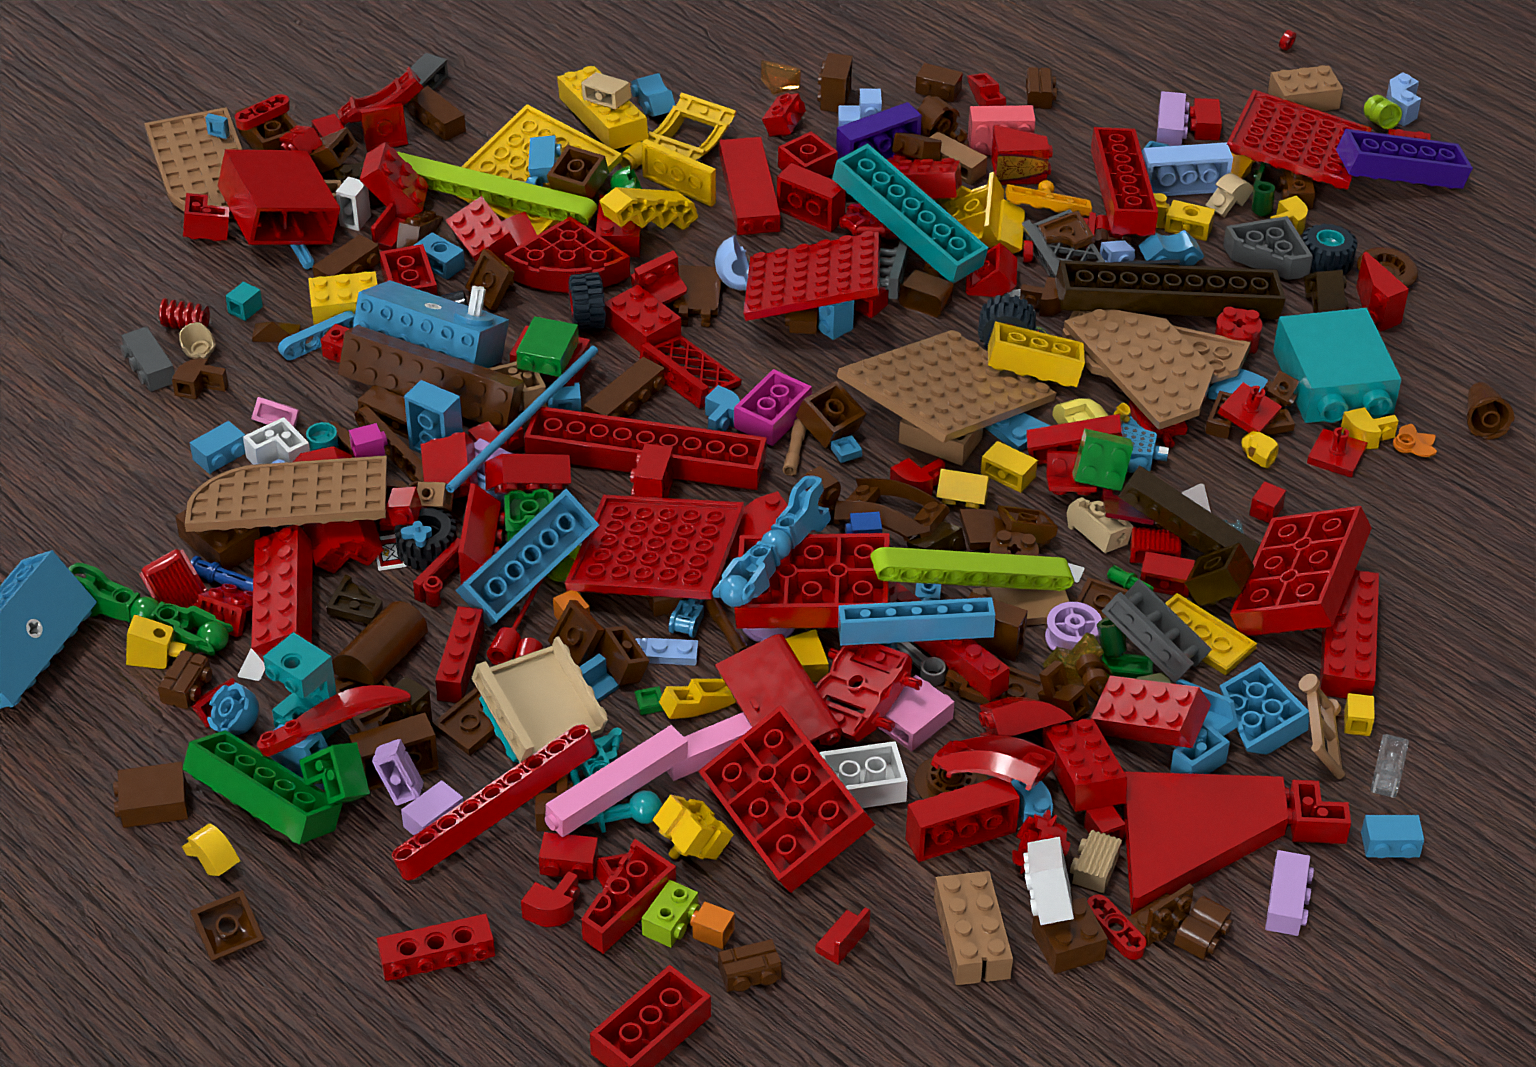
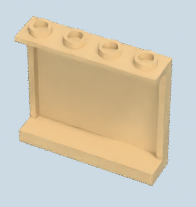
(538, 698)

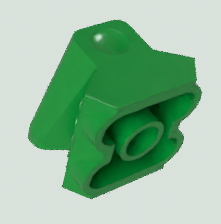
(523, 507)

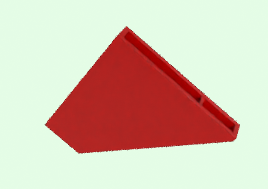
(1194, 826)

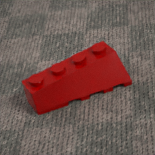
(626, 896)

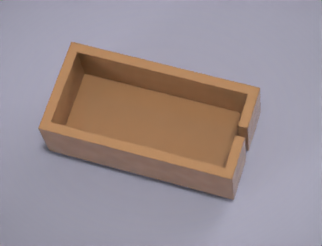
(972, 927)

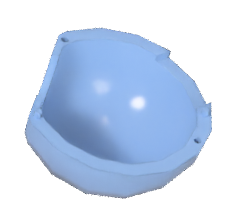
(732, 264)

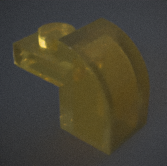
(1087, 645)

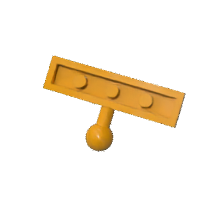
(1047, 198)

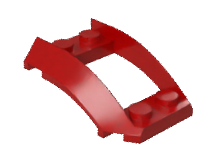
(398, 91)
(998, 757)

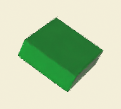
(648, 700)

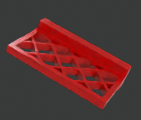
(681, 377)

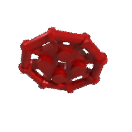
(864, 221)

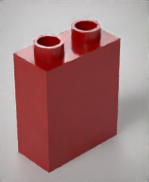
(278, 197)

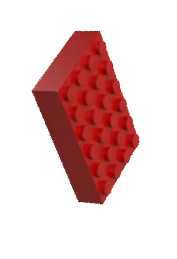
(1301, 571)
(815, 581)
(786, 798)

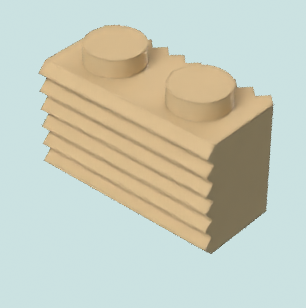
(606, 90)
(1096, 861)

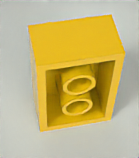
(337, 293)

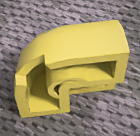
(1077, 410)

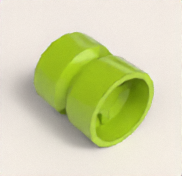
(1382, 112)

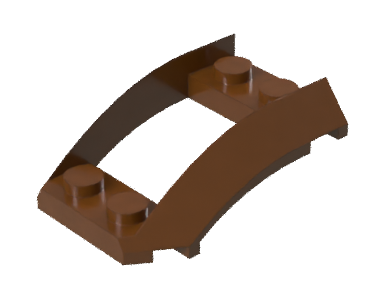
(868, 492)

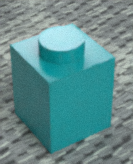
(244, 301)

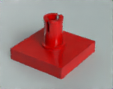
(384, 125)
(1250, 408)
(1337, 452)

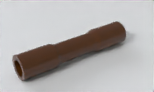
(720, 617)

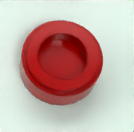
(1287, 40)
(1027, 250)

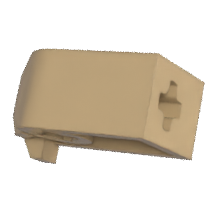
(1091, 522)

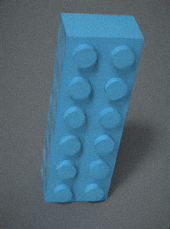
(527, 557)

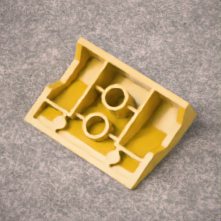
(978, 209)

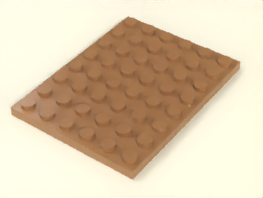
(945, 386)

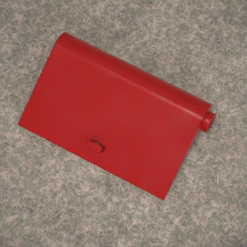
(772, 677)

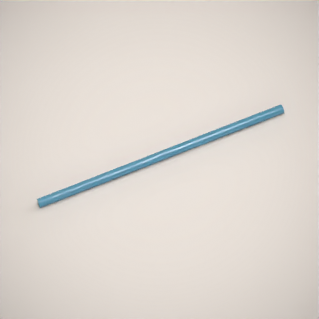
(521, 419)

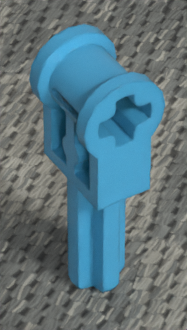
(687, 617)

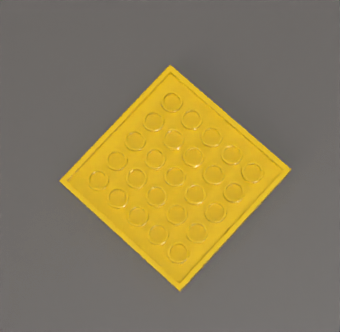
(508, 154)

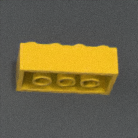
(1036, 354)

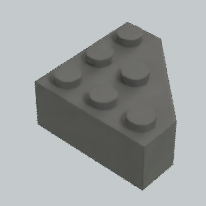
(1269, 245)

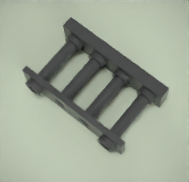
(896, 270)
(1156, 630)

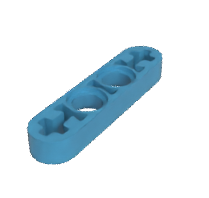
(295, 346)

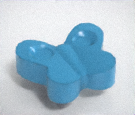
(417, 532)

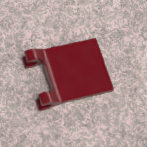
(1119, 509)

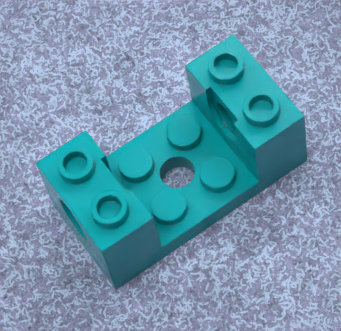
(305, 673)

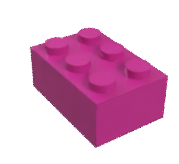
(771, 406)

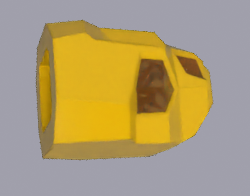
(1260, 448)

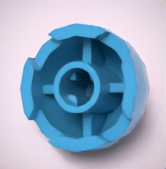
(233, 709)

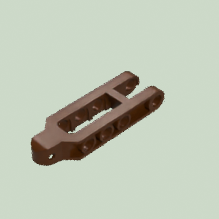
(396, 449)

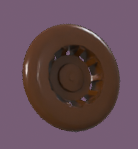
(1395, 262)
(928, 787)

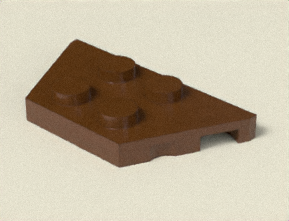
(369, 719)

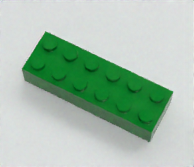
(261, 786)

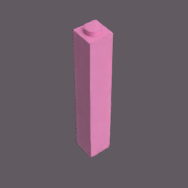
(709, 743)
(616, 781)

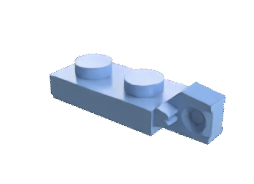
(670, 650)

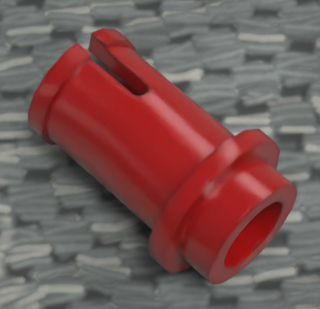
(432, 587)

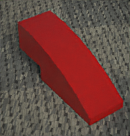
(986, 90)

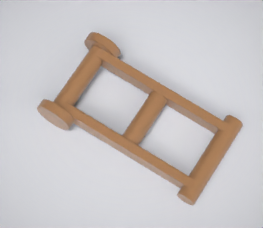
(1322, 728)

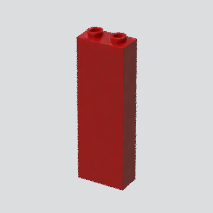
(749, 186)

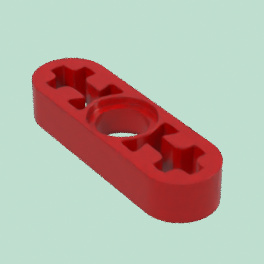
(274, 107)
(1118, 938)

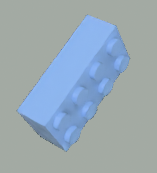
(1187, 168)

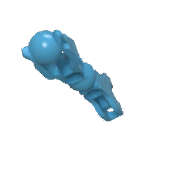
(760, 561)

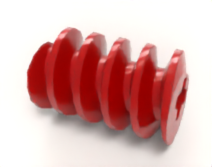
(181, 316)

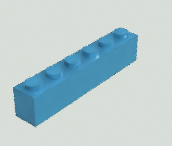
(916, 621)

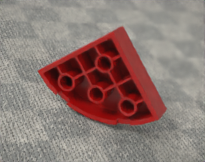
(563, 251)

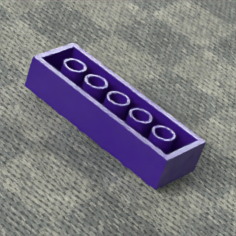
(1403, 159)

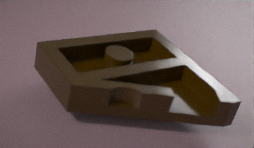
(354, 602)

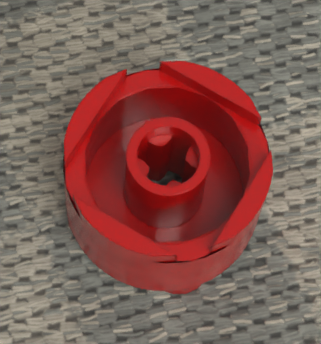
(1240, 325)

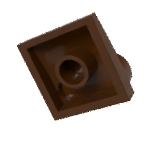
(1029, 522)
(226, 925)

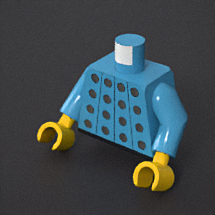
(1143, 442)

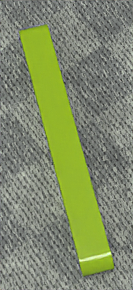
(971, 569)

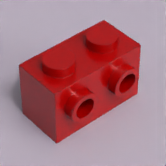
(784, 114)

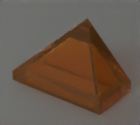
(779, 76)

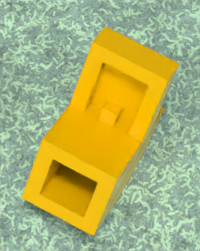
(1295, 210)
(1370, 430)
(212, 850)

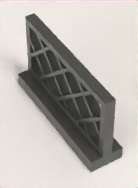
(1048, 254)

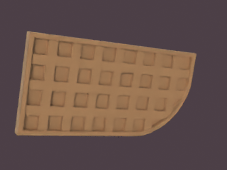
(190, 156)
(290, 494)

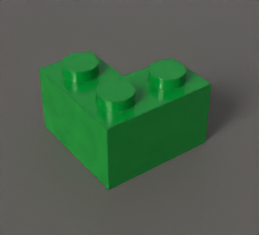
(339, 770)

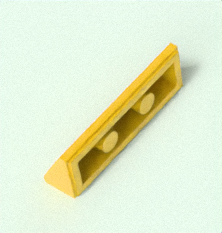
(1010, 226)

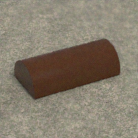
(381, 644)

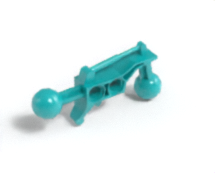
(642, 805)

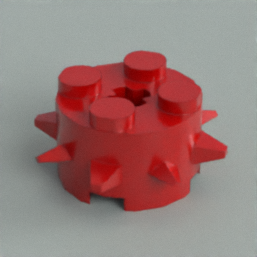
(1039, 829)

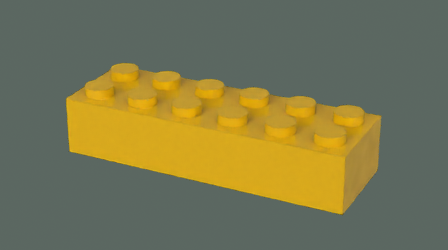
(613, 127)

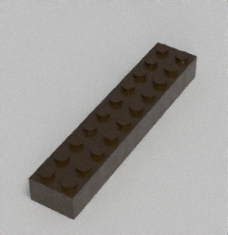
(1167, 289)

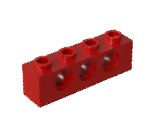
(435, 947)

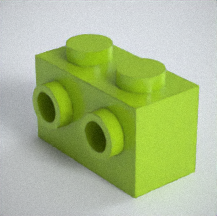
(670, 913)

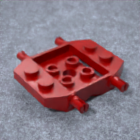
(883, 677)

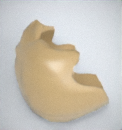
(197, 341)

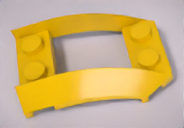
(697, 110)

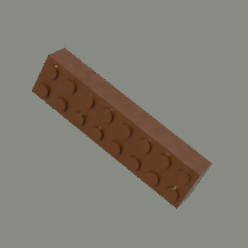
(401, 365)

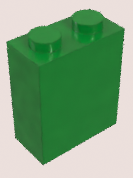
(547, 346)

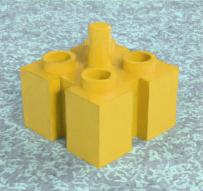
(692, 828)

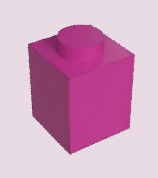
(367, 441)

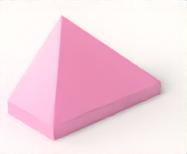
(270, 411)

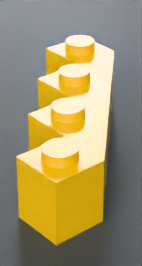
(647, 206)

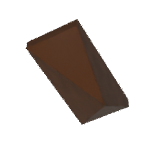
(273, 331)

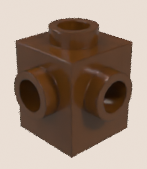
(1281, 389)

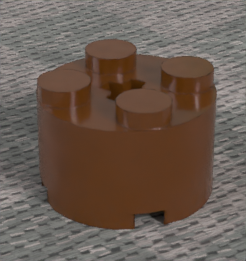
(937, 116)
(1014, 543)

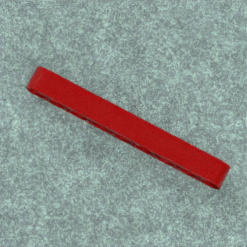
(494, 802)

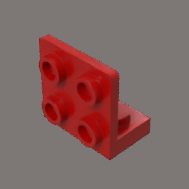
(1059, 474)
(227, 605)

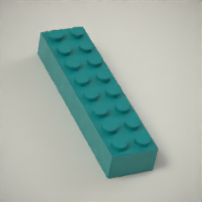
(910, 213)

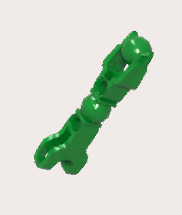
(123, 604)

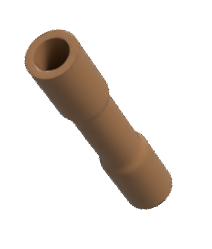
(792, 457)

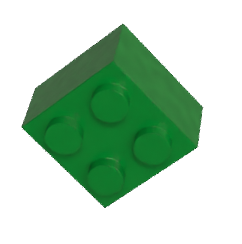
(1102, 459)

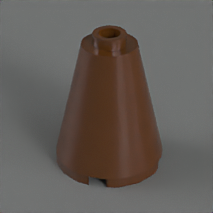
(1488, 412)

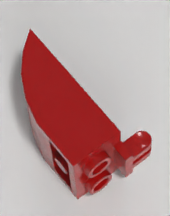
(1018, 715)

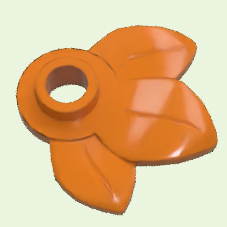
(1412, 442)

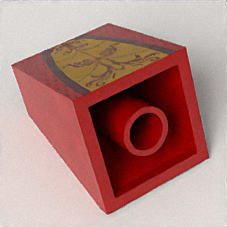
(1020, 156)

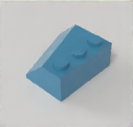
(1265, 710)

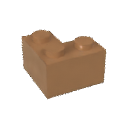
(533, 383)

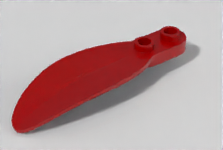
(330, 713)

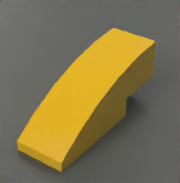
(696, 699)

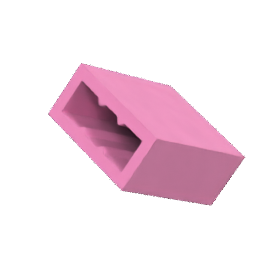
(919, 714)

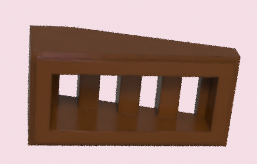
(1217, 426)

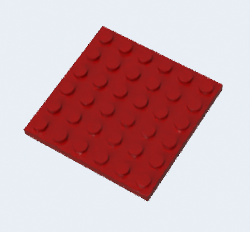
(1292, 138)
(813, 275)
(656, 547)

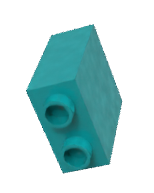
(1337, 363)

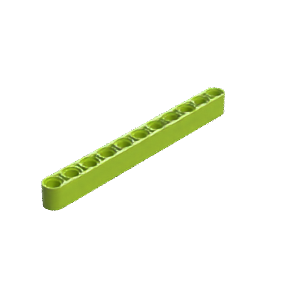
(502, 191)

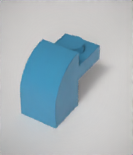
(720, 408)

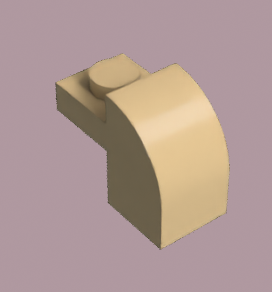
(1229, 190)

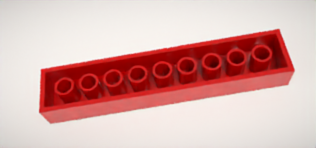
(615, 442)

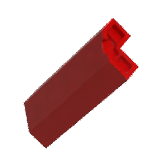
(340, 540)

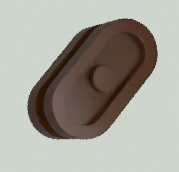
(1093, 674)

